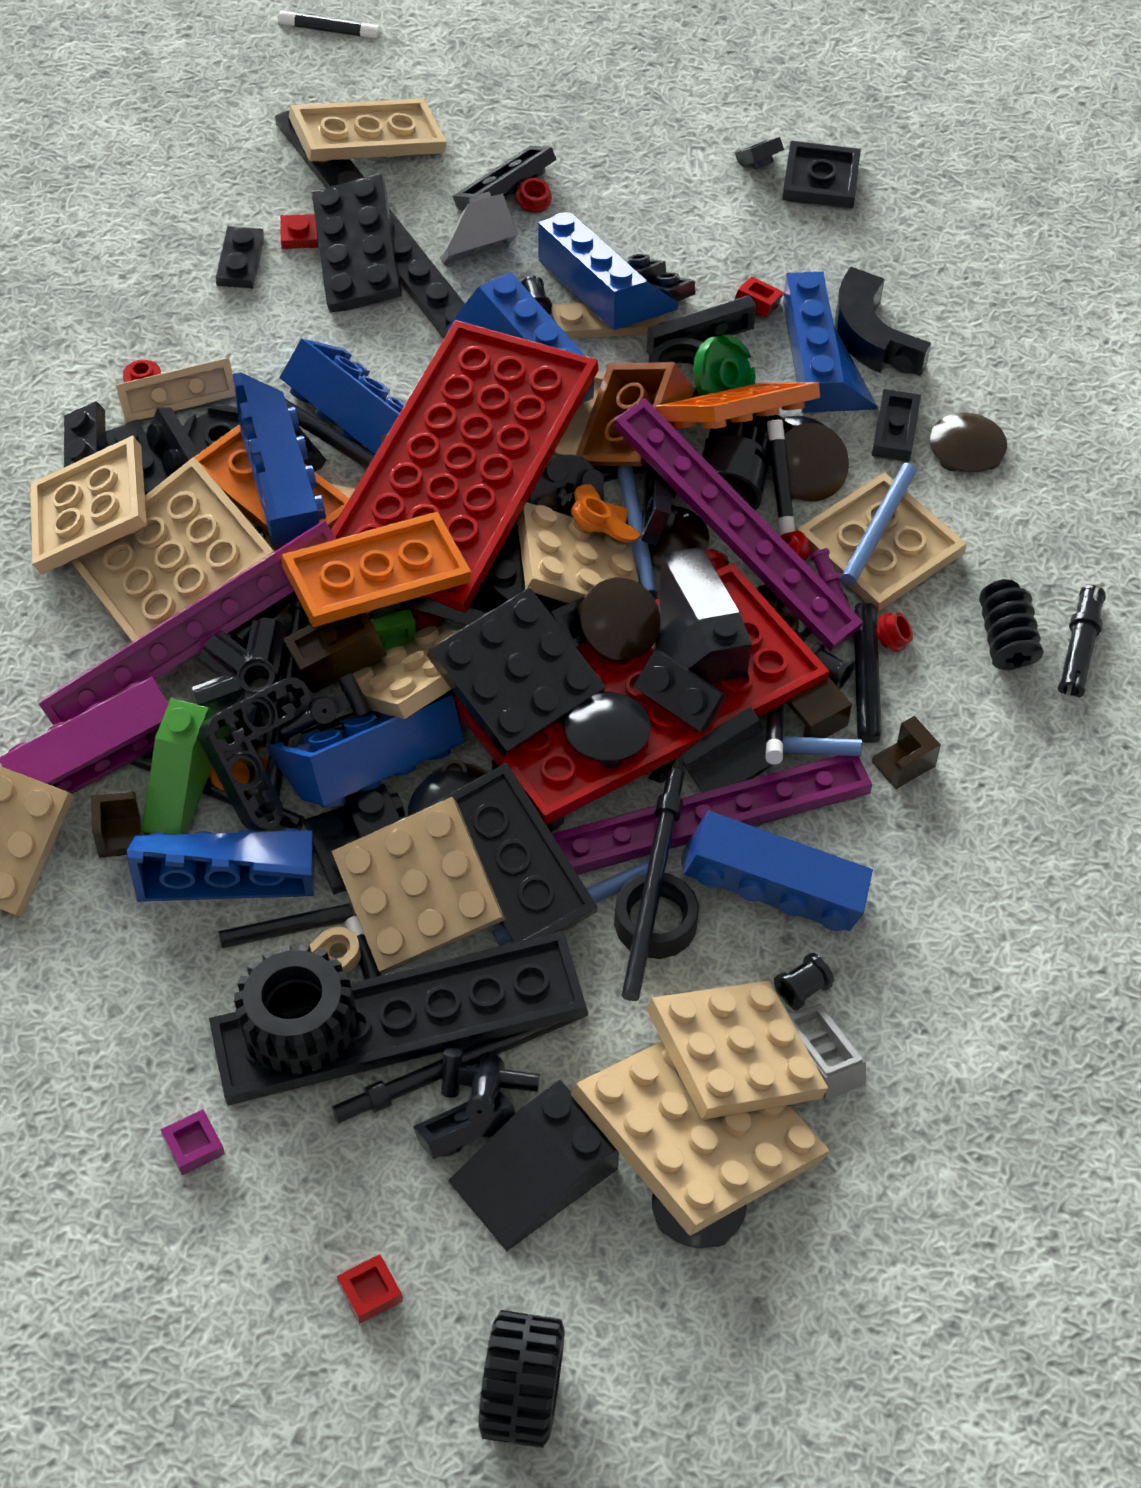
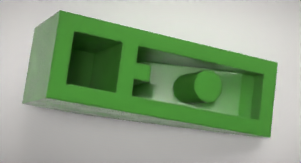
(177, 769)

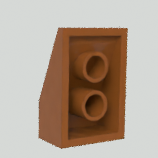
(620, 390)

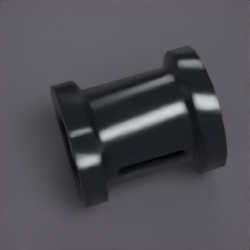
(839, 670)
(804, 981)

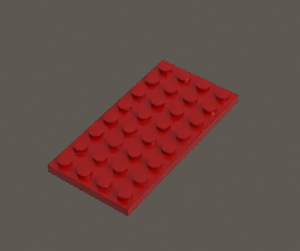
(472, 444)
(564, 780)

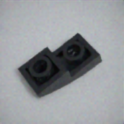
(655, 273)

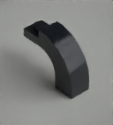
(866, 335)

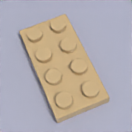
(367, 129)

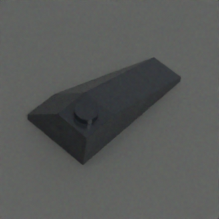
(700, 619)

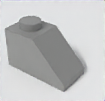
(480, 227)

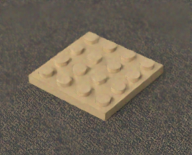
(185, 551)
(691, 1163)

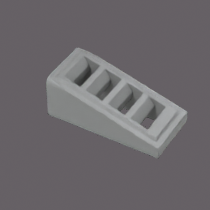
(842, 1072)

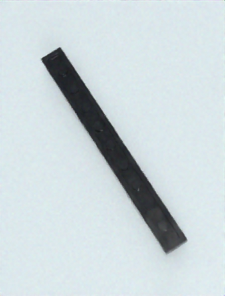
(416, 270)

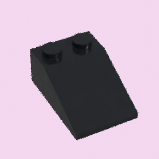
(535, 1166)

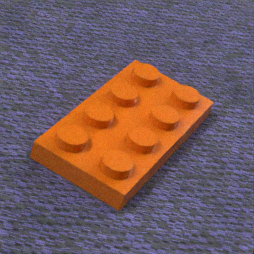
(739, 404)
(230, 468)
(375, 569)

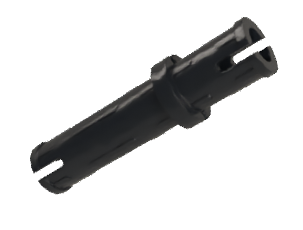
(1085, 628)

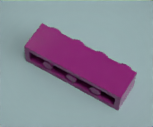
(94, 742)

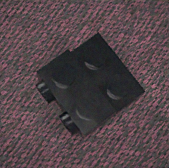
(358, 817)

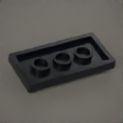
(356, 244)
(521, 858)

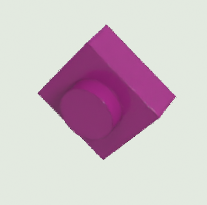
(192, 1142)

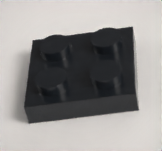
(821, 174)

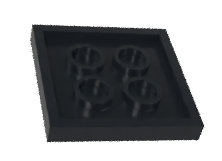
(515, 671)

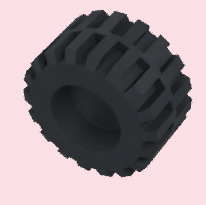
(288, 978)
(521, 1378)

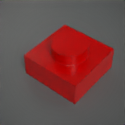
(298, 231)
(764, 295)
(369, 1288)

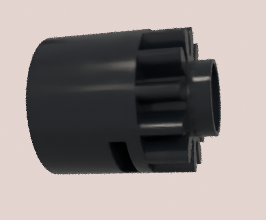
(740, 459)

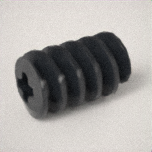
(1010, 625)

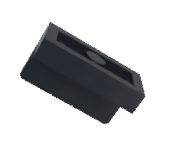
(728, 753)

